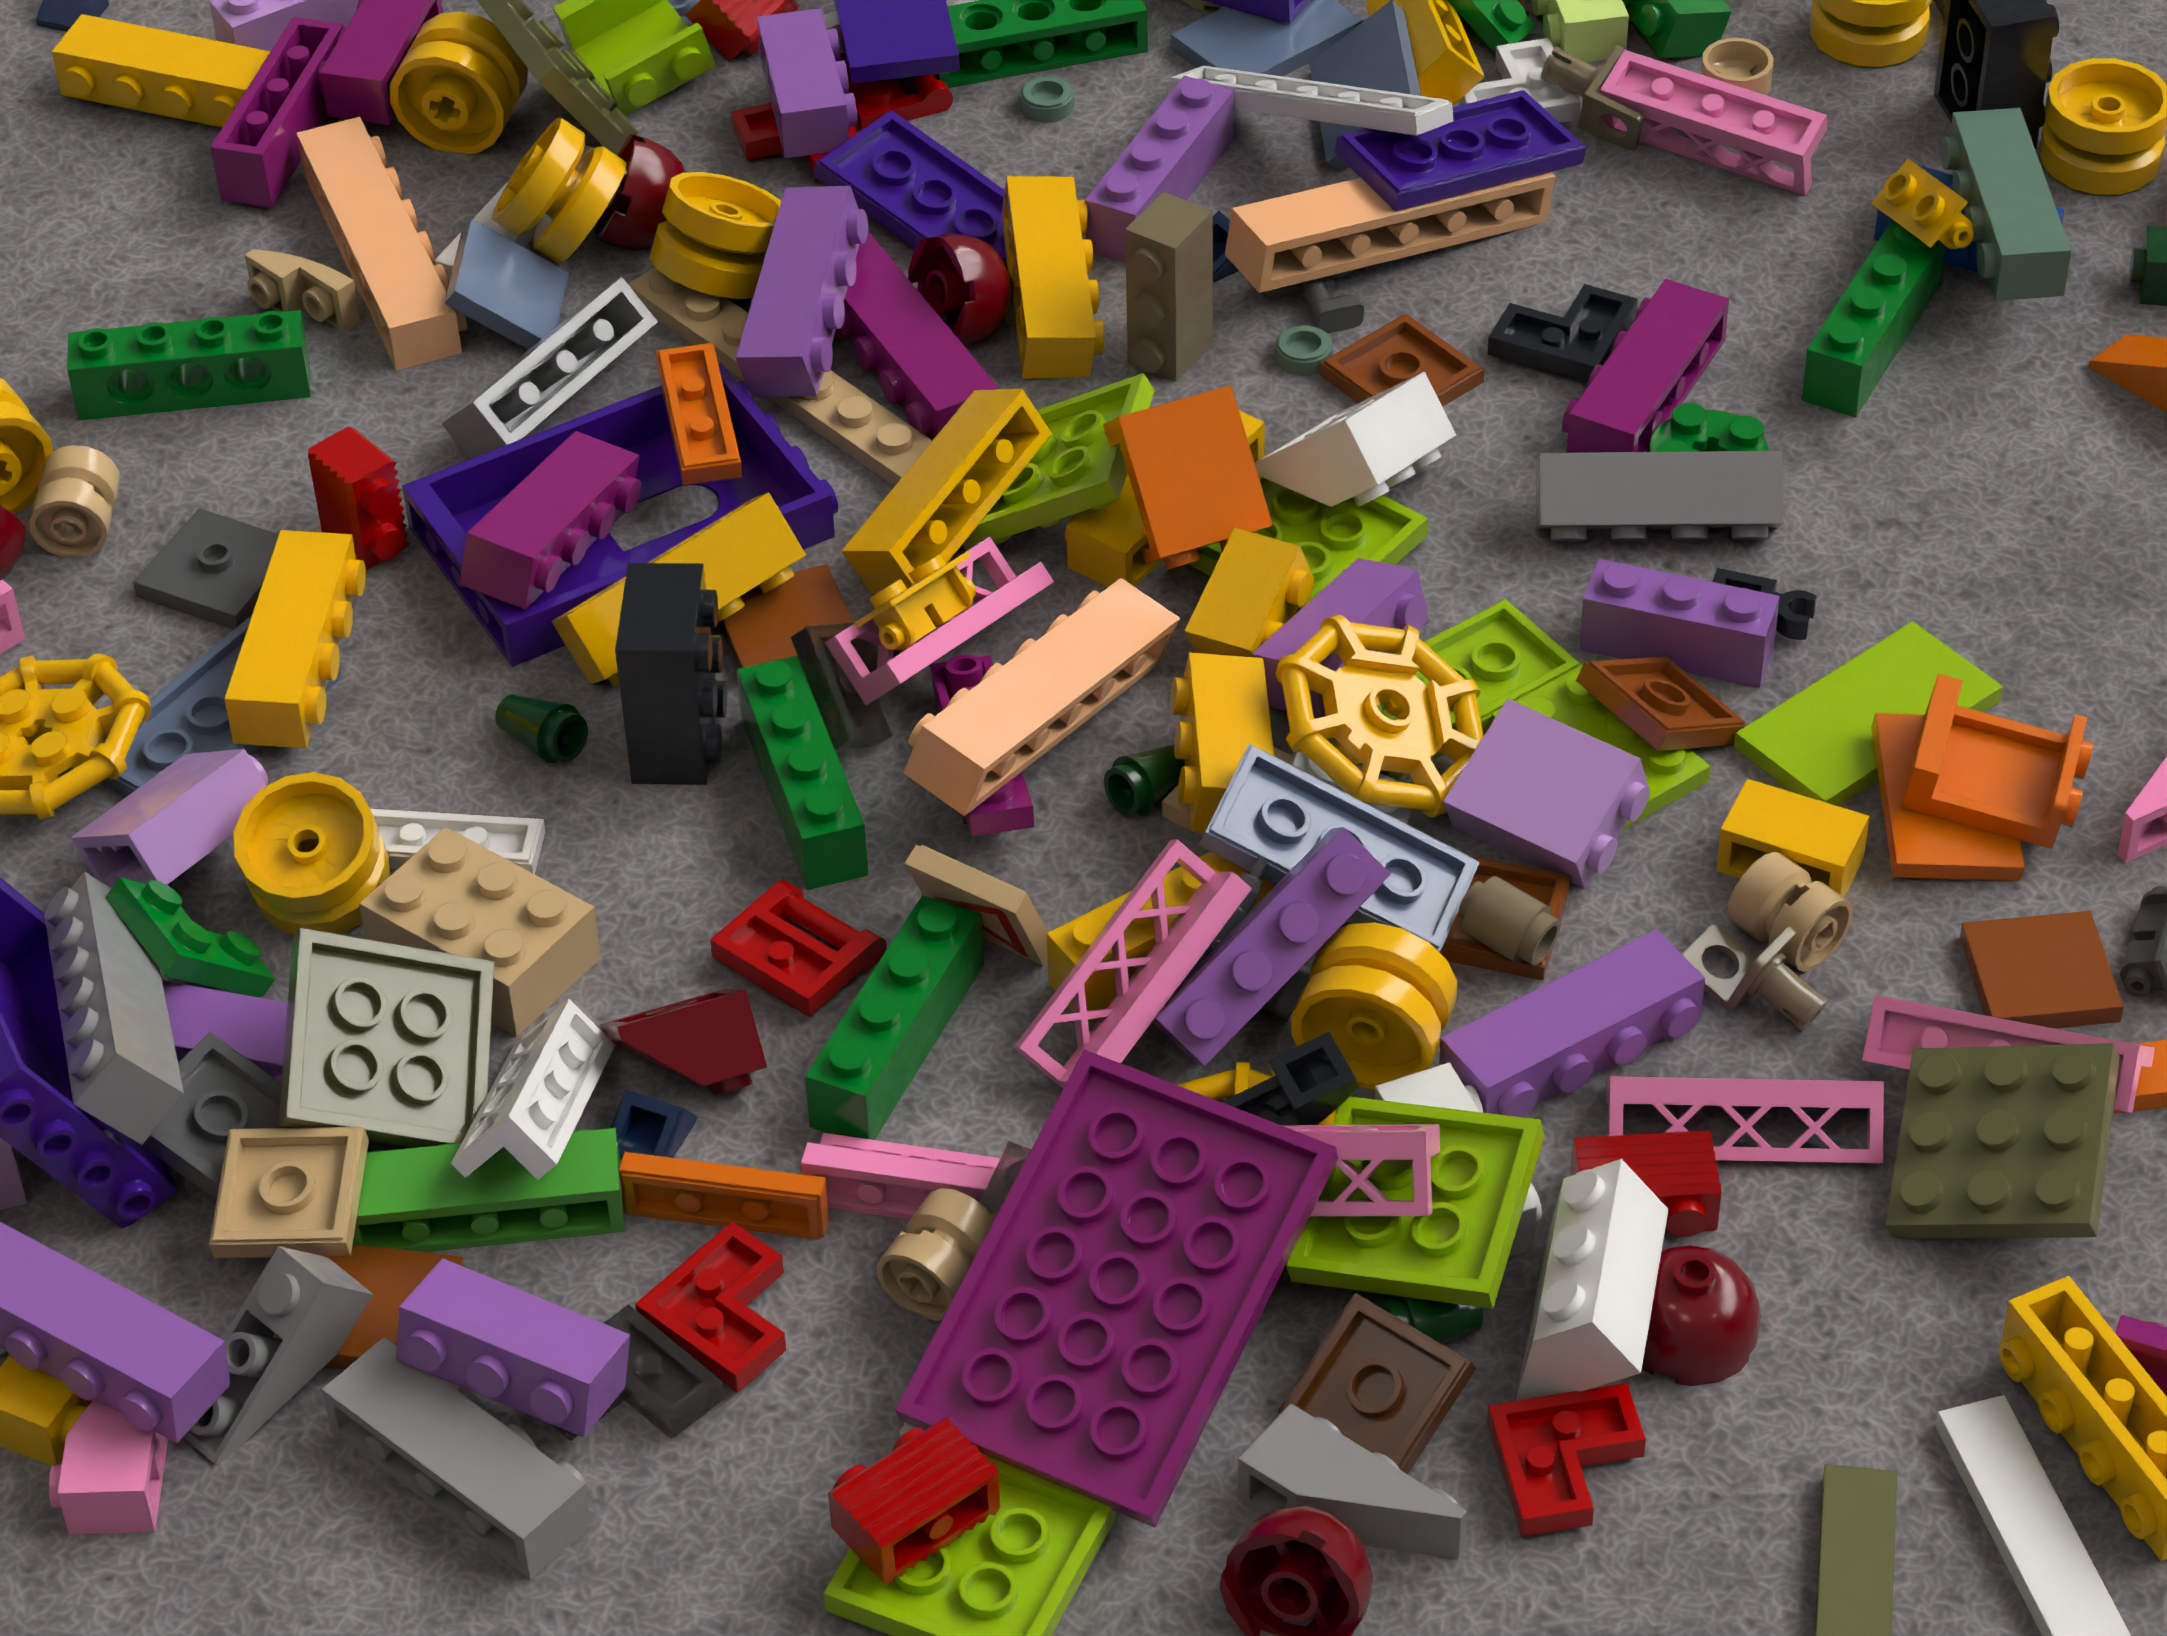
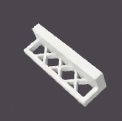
(538, 1094)

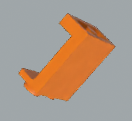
(1190, 474)
(1995, 770)

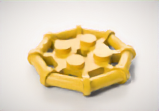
(63, 731)
(1363, 731)

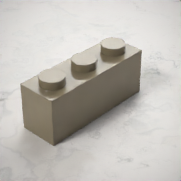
(1169, 286)

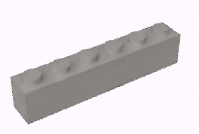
(111, 1013)

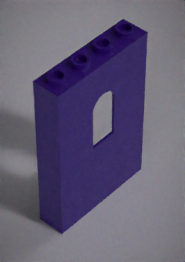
(456, 498)
(35, 1086)

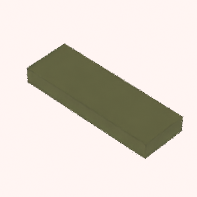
(1856, 1552)

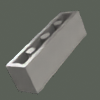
(551, 371)
(1659, 493)
(459, 1458)

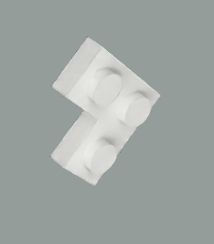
(1521, 70)

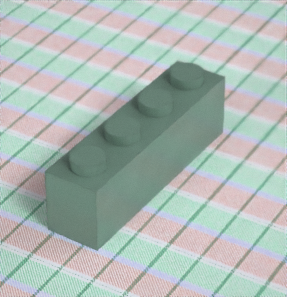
(2008, 203)

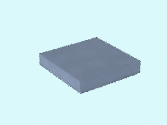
(505, 286)

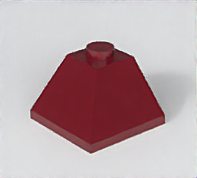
(697, 1039)

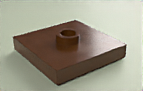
(1381, 1382)

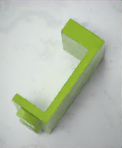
(634, 47)

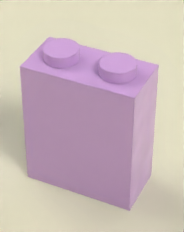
(1548, 794)
(172, 818)

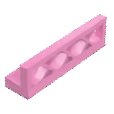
(1717, 114)
(929, 648)
(1156, 977)
(1905, 1025)
(1762, 1093)
(1378, 1144)
(891, 1176)

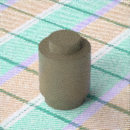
(1509, 921)

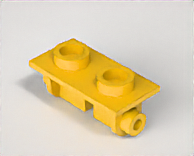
(1925, 207)
(901, 610)

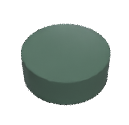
(1047, 99)
(1302, 349)

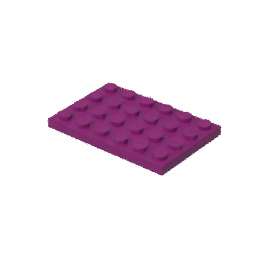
(1119, 1285)

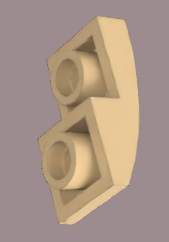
(300, 284)

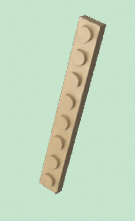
(837, 412)

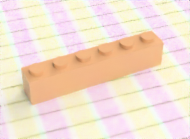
(1353, 228)
(381, 242)
(1039, 696)

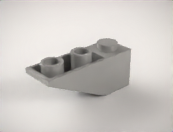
(278, 1344)
(1314, 1465)

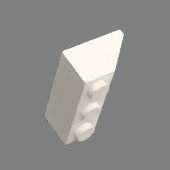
(1364, 446)
(1594, 1283)

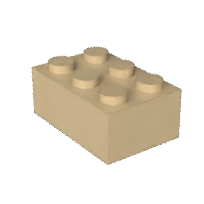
(487, 908)

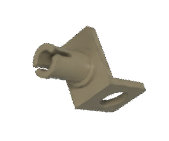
(1586, 82)
(1759, 975)

